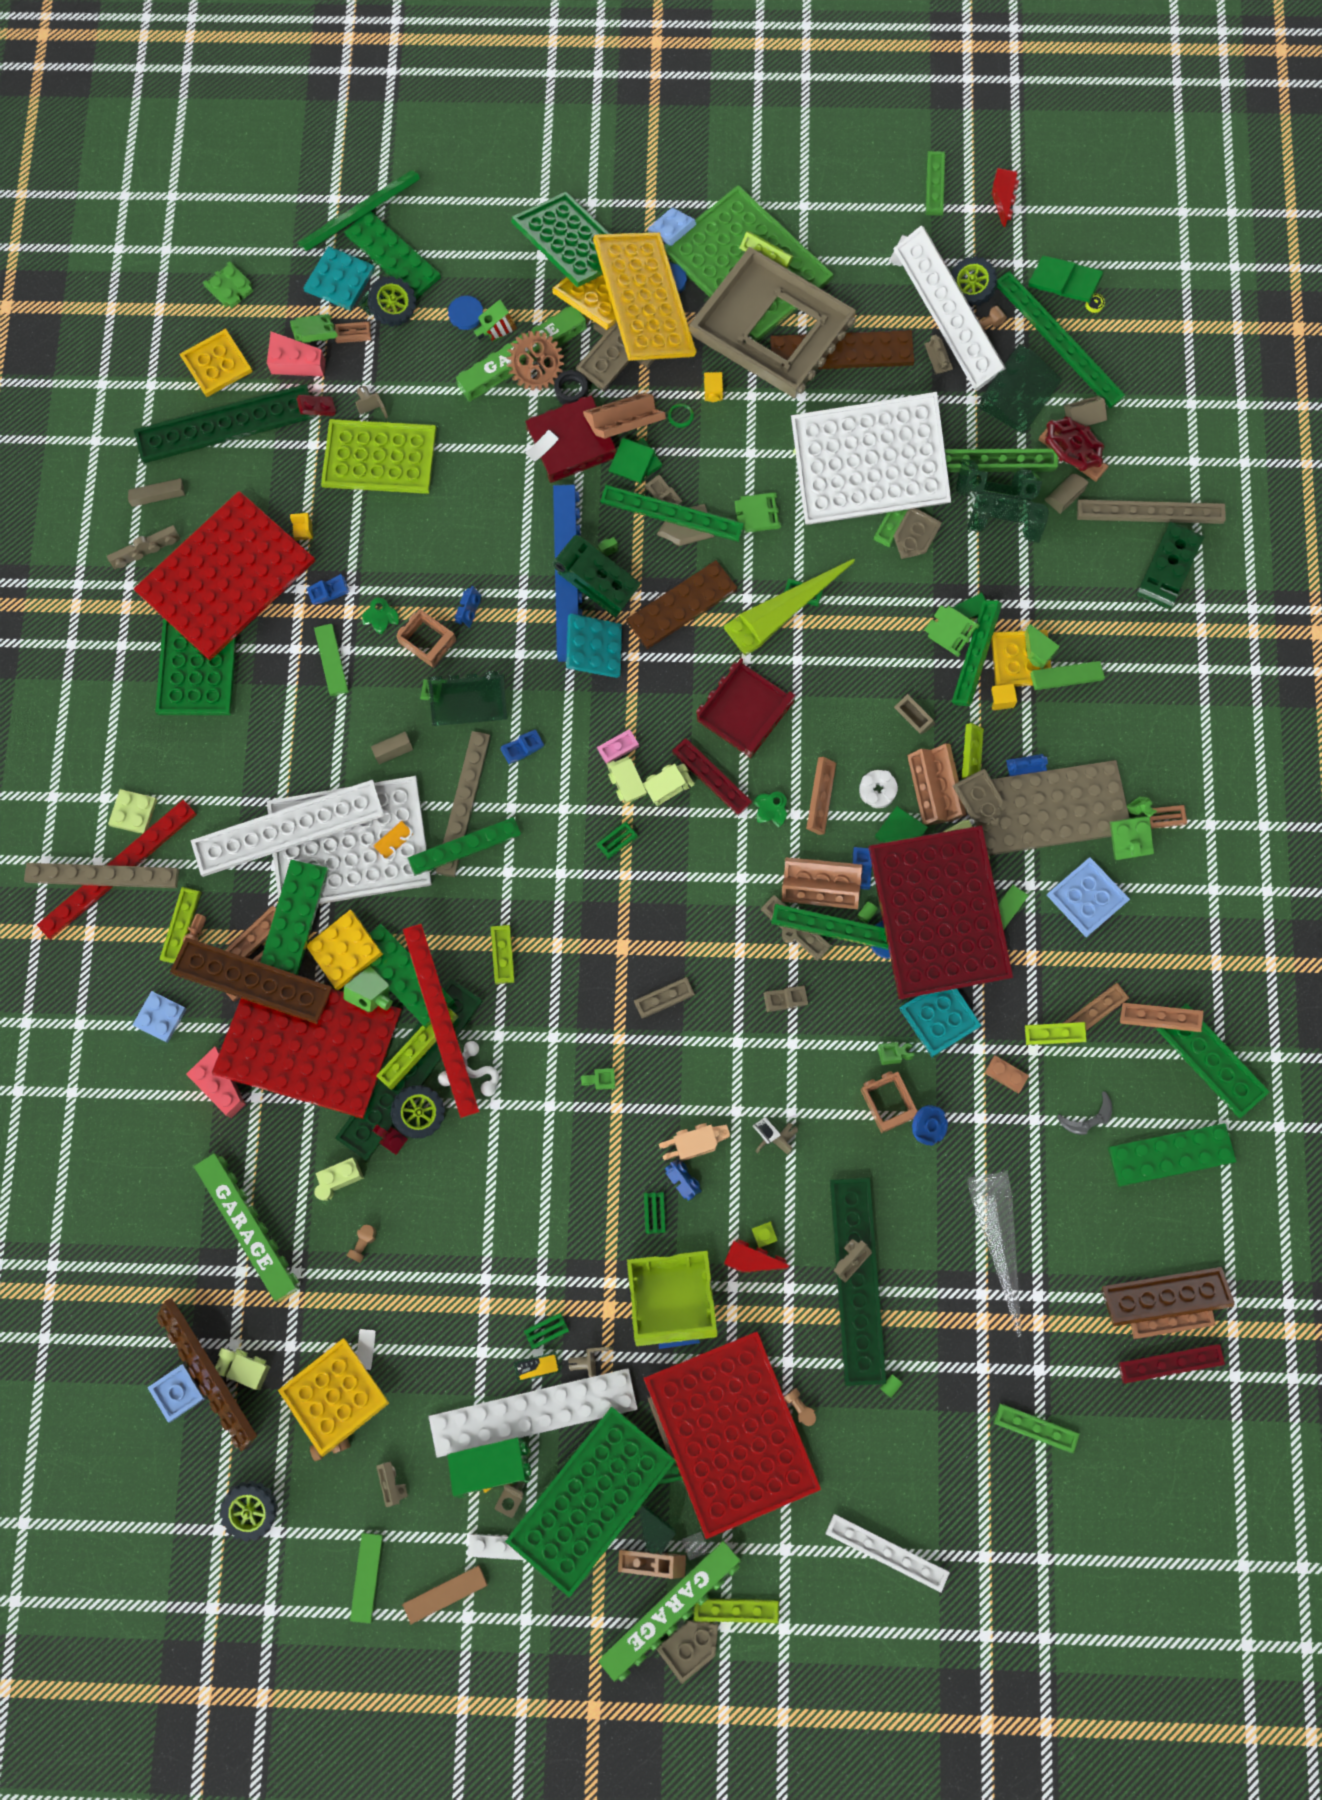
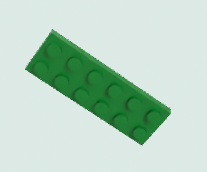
(392, 253)
(294, 916)
(398, 971)
(1217, 1067)
(1172, 1155)

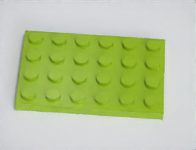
(379, 456)

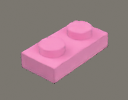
(618, 746)

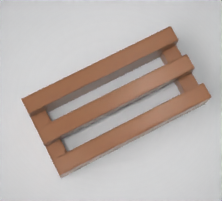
(353, 335)
(1165, 817)

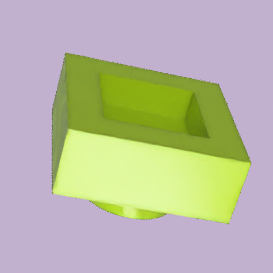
(764, 1235)

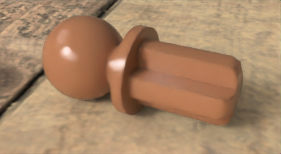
(196, 927)

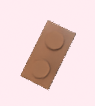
(1006, 1074)

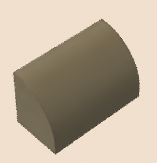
(1087, 411)
(1067, 492)
(914, 714)
(391, 748)

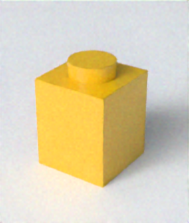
(713, 386)

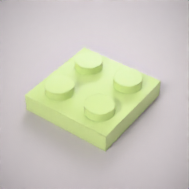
(132, 811)

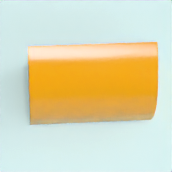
(392, 839)

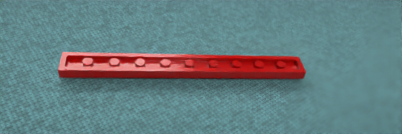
(131, 856)
(440, 1020)

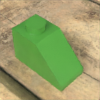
(1039, 647)

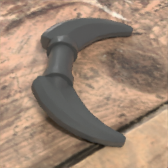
(1082, 1128)

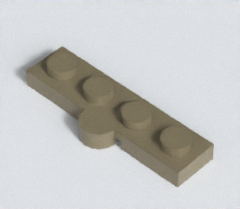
(143, 547)
(811, 942)

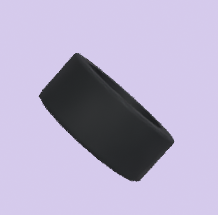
(568, 376)

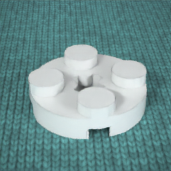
(884, 780)

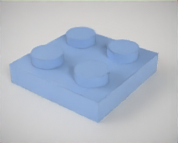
(672, 226)
(159, 1017)
(176, 1393)

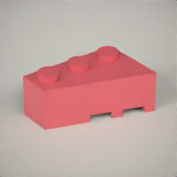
(294, 357)
(219, 1090)

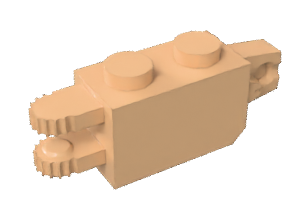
(695, 1142)

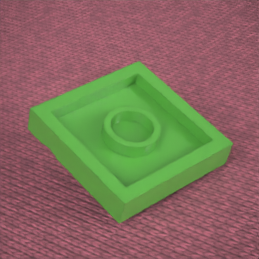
(1131, 837)

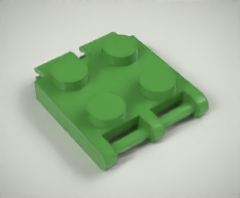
(229, 285)
(313, 328)
(757, 513)
(950, 629)

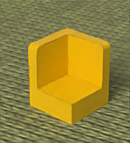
(301, 526)
(1003, 697)

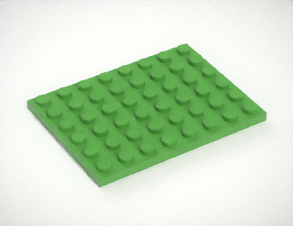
(714, 243)

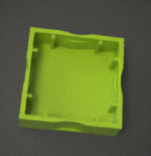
(671, 1298)

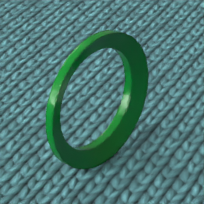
(680, 425)

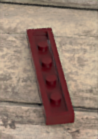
(712, 777)
(1171, 1363)

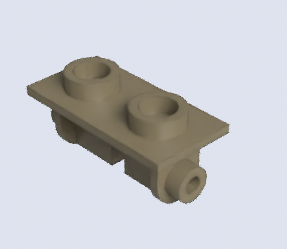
(938, 355)

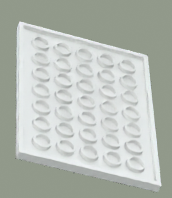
(871, 458)
(352, 861)

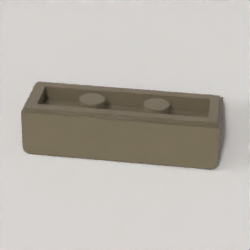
(156, 492)

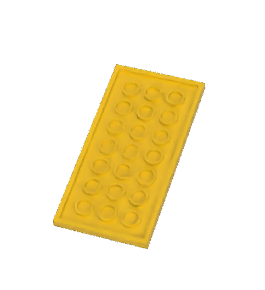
(644, 296)

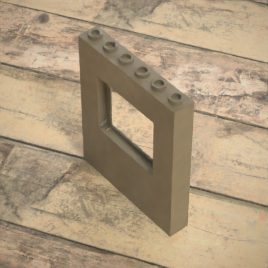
(745, 299)

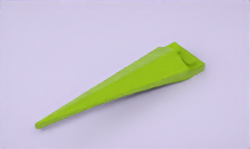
(759, 623)

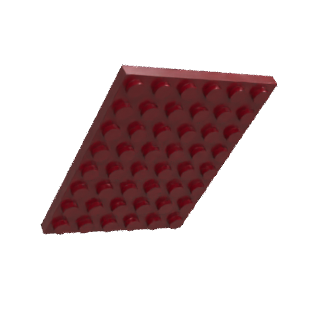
(940, 912)

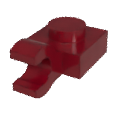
(390, 1139)

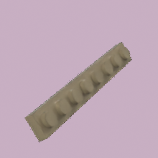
(1151, 511)
(465, 794)
(101, 875)

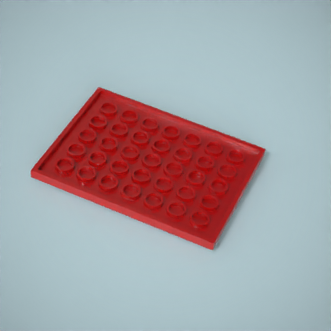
(224, 575)
(315, 1063)
(731, 1435)

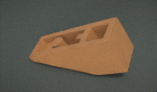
(646, 1563)

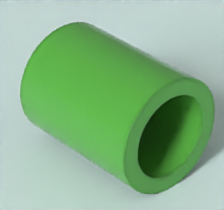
(867, 912)
(891, 1386)

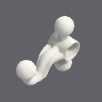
(488, 1088)

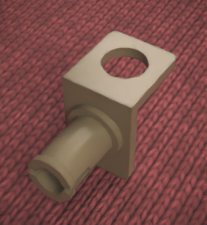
(369, 402)
(782, 1140)
(587, 1362)
(514, 1492)

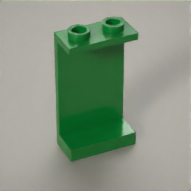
(488, 1466)

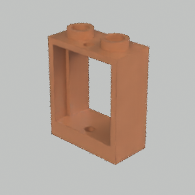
(441, 647)
(895, 1121)

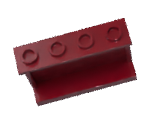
(576, 444)
(744, 708)

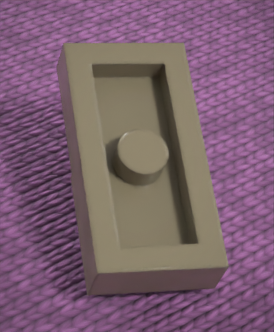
(857, 1255)
(391, 1492)

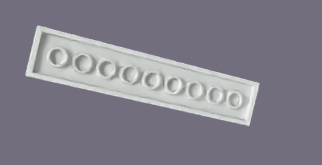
(949, 308)
(287, 828)
(532, 1412)

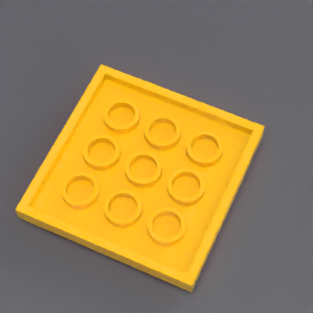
(590, 299)
(333, 1397)

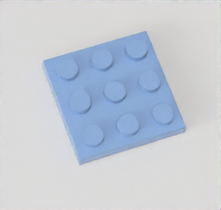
(1088, 897)

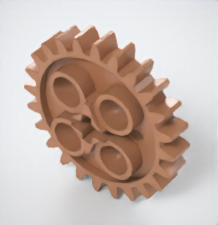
(546, 349)

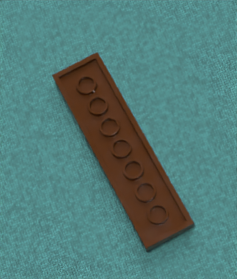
(857, 349)
(251, 980)
(206, 1374)

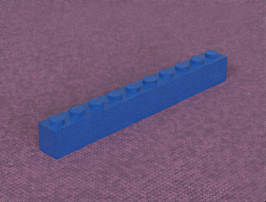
(565, 528)

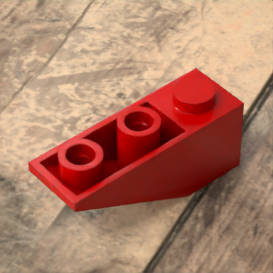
(1002, 193)
(749, 1260)

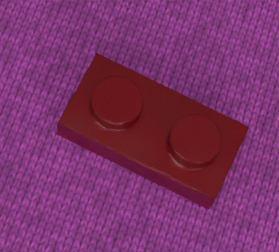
(316, 405)

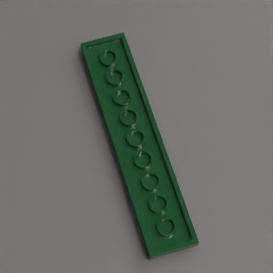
(220, 424)
(358, 1132)
(860, 1294)

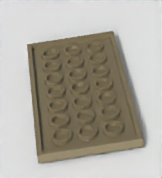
(1056, 807)

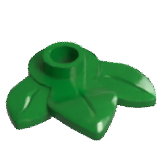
(381, 617)
(769, 810)

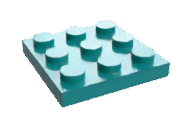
(339, 278)
(593, 646)
(940, 1019)

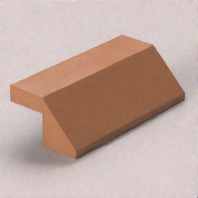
(623, 415)
(933, 781)
(821, 883)

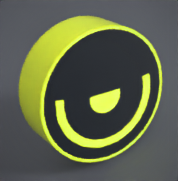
(1096, 303)

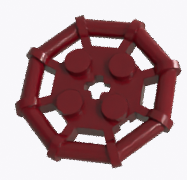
(1076, 442)

